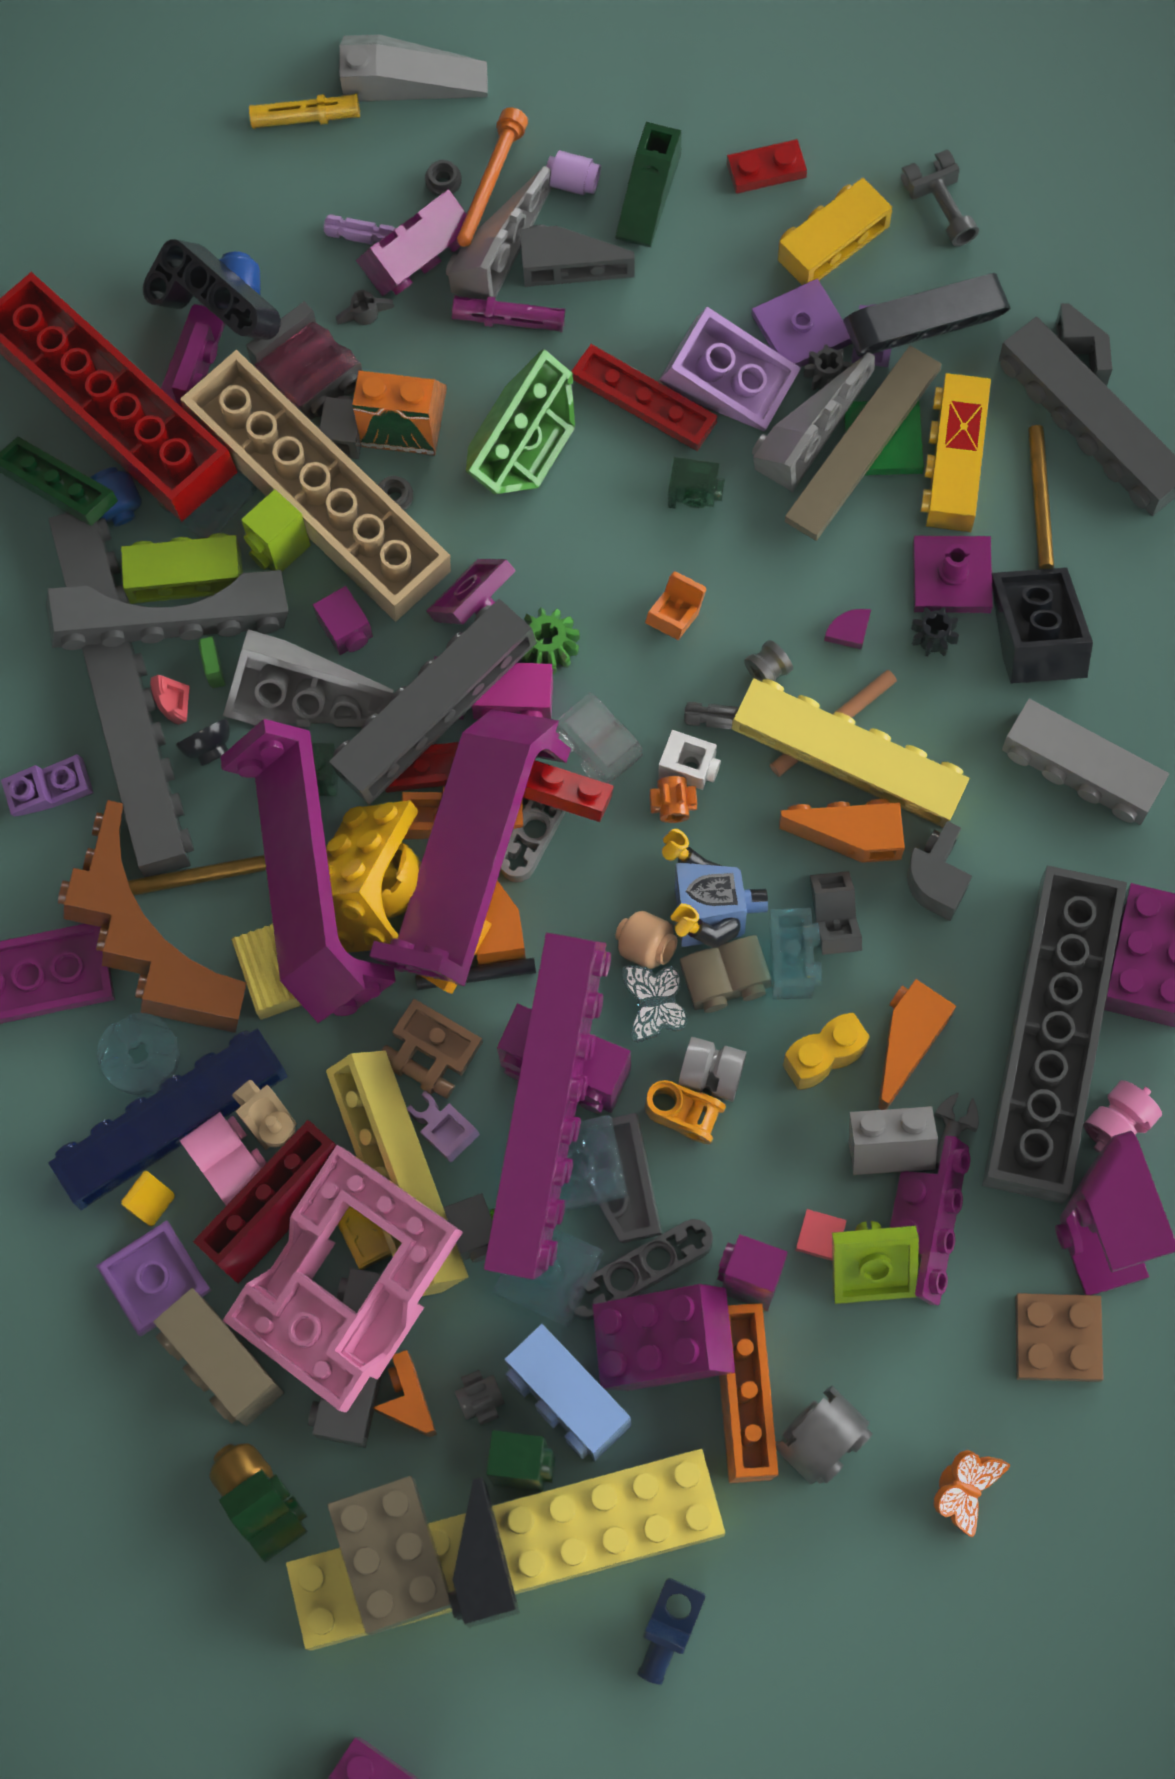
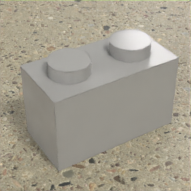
(892, 1140)

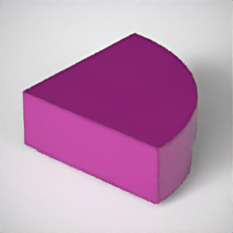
(849, 628)

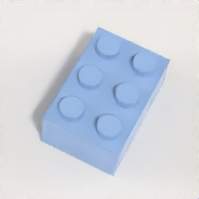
(566, 1394)

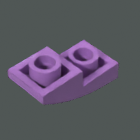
(47, 787)

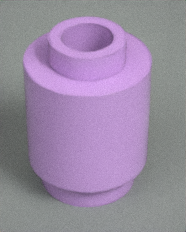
(573, 173)

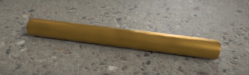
(1041, 497)
(197, 875)

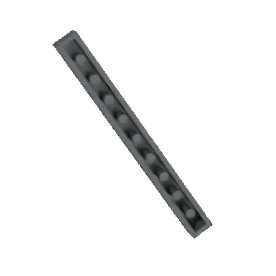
(126, 708)

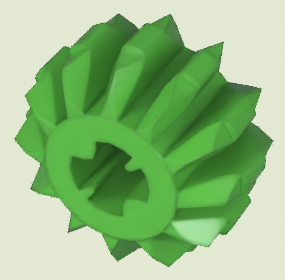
(562, 638)

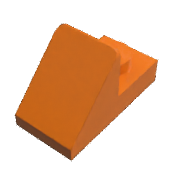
(412, 1408)

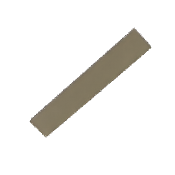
(862, 443)

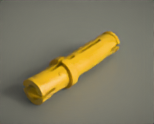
(304, 111)

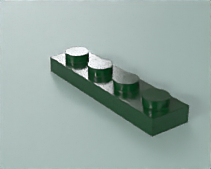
(56, 481)

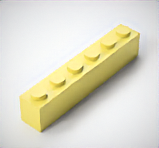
(850, 752)
(388, 1142)

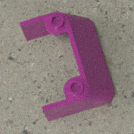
(1115, 1219)

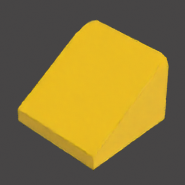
(148, 1198)

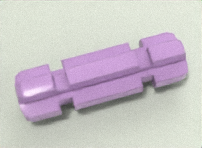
(355, 229)

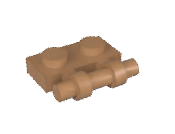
(439, 1039)

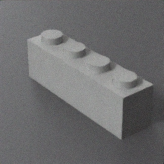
(1084, 762)

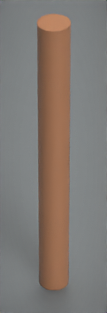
(850, 708)

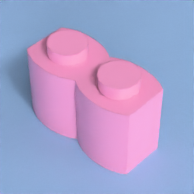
(223, 1156)

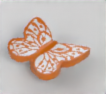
(962, 1485)

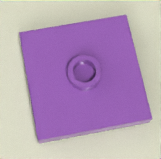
(801, 323)
(151, 1276)

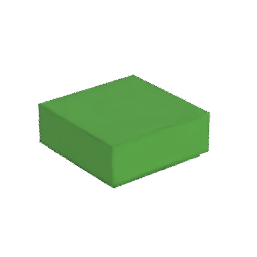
(211, 662)

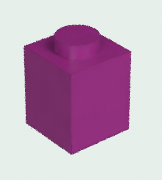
(343, 621)

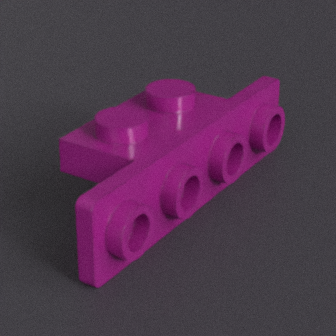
(193, 353)
(932, 1206)

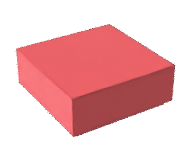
(817, 1234)

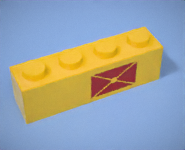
(957, 453)

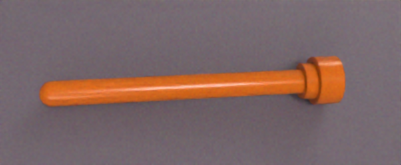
(510, 128)

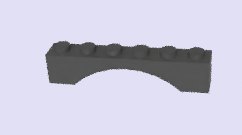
(87, 617)

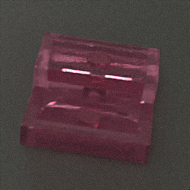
(306, 363)

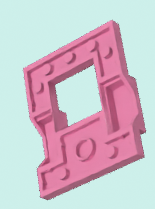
(309, 1327)

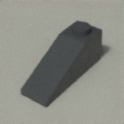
(564, 256)

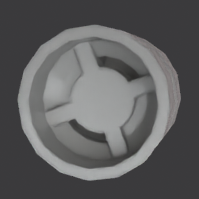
(712, 1068)

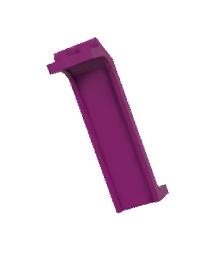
(469, 844)
(298, 875)

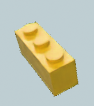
(834, 232)

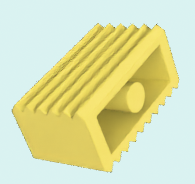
(260, 969)

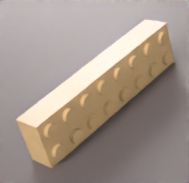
(338, 501)

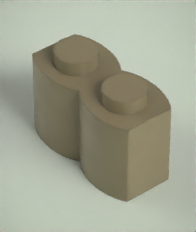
(726, 973)

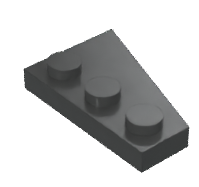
(637, 1214)

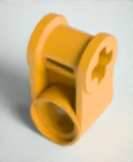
(686, 1112)

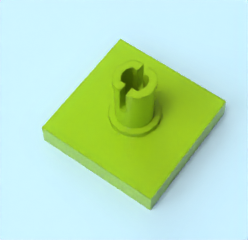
(874, 1263)

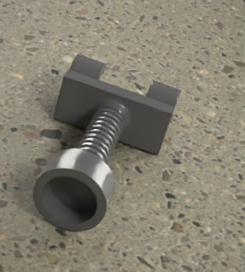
(961, 228)

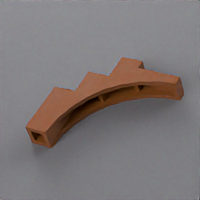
(168, 980)

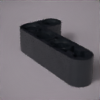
(192, 270)

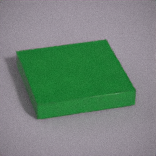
(903, 451)

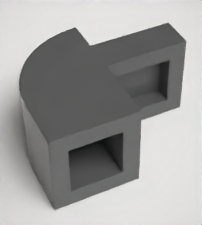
(932, 880)

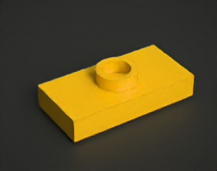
(363, 1238)

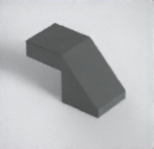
(1085, 338)
(835, 912)

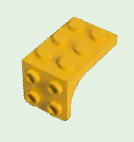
(357, 867)

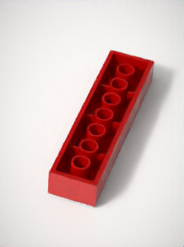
(111, 398)

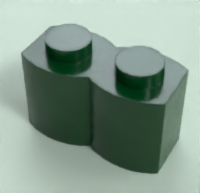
(264, 1515)

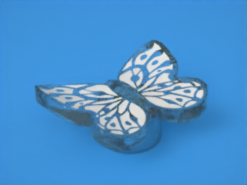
(655, 1000)

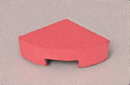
(171, 698)

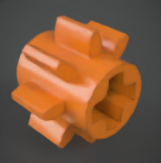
(673, 799)

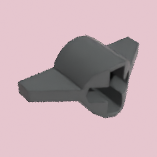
(364, 308)

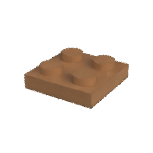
(1059, 1337)

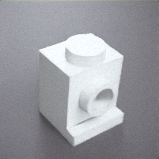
(684, 749)

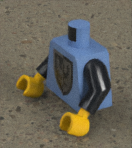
(708, 896)

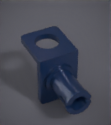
(667, 1632)

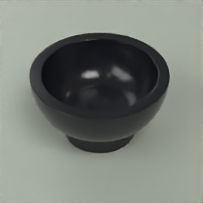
(207, 743)

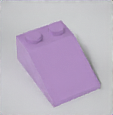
(729, 371)

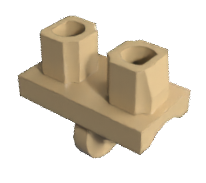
(264, 1115)

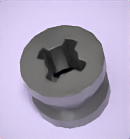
(769, 662)

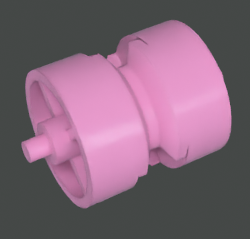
(1128, 1111)

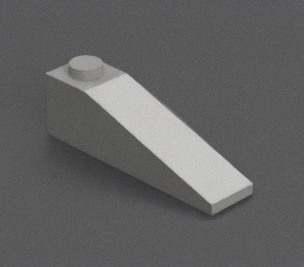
(401, 70)
(299, 687)

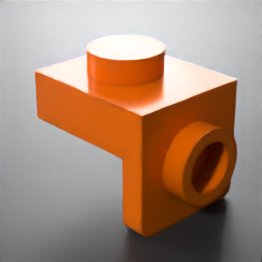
(676, 606)

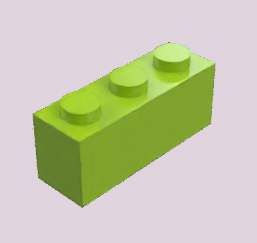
(180, 568)

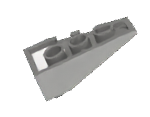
(485, 263)
(803, 433)

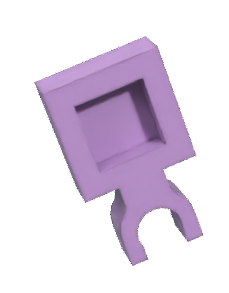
(446, 1129)

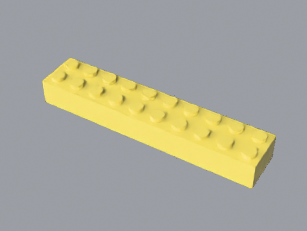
(543, 1538)

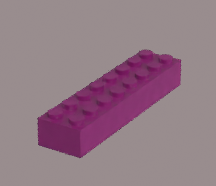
(546, 1106)

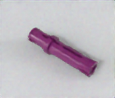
(506, 313)

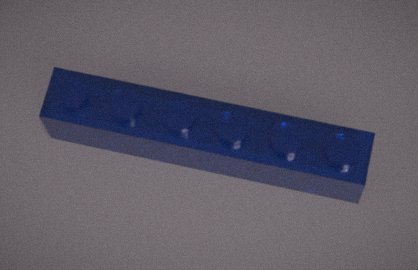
(157, 1124)

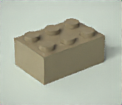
(216, 1359)
(390, 1555)

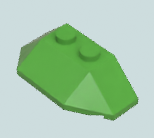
(524, 428)

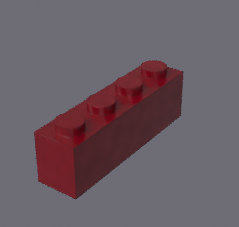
(264, 1206)

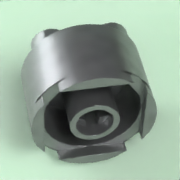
(823, 1436)

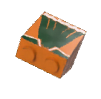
(398, 412)

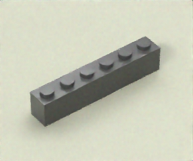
(1091, 414)
(433, 700)

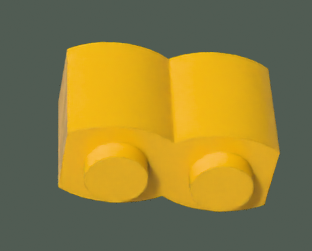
(815, 1055)

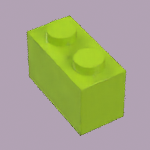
(275, 532)

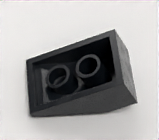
(1041, 626)
(481, 1569)

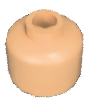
(646, 940)

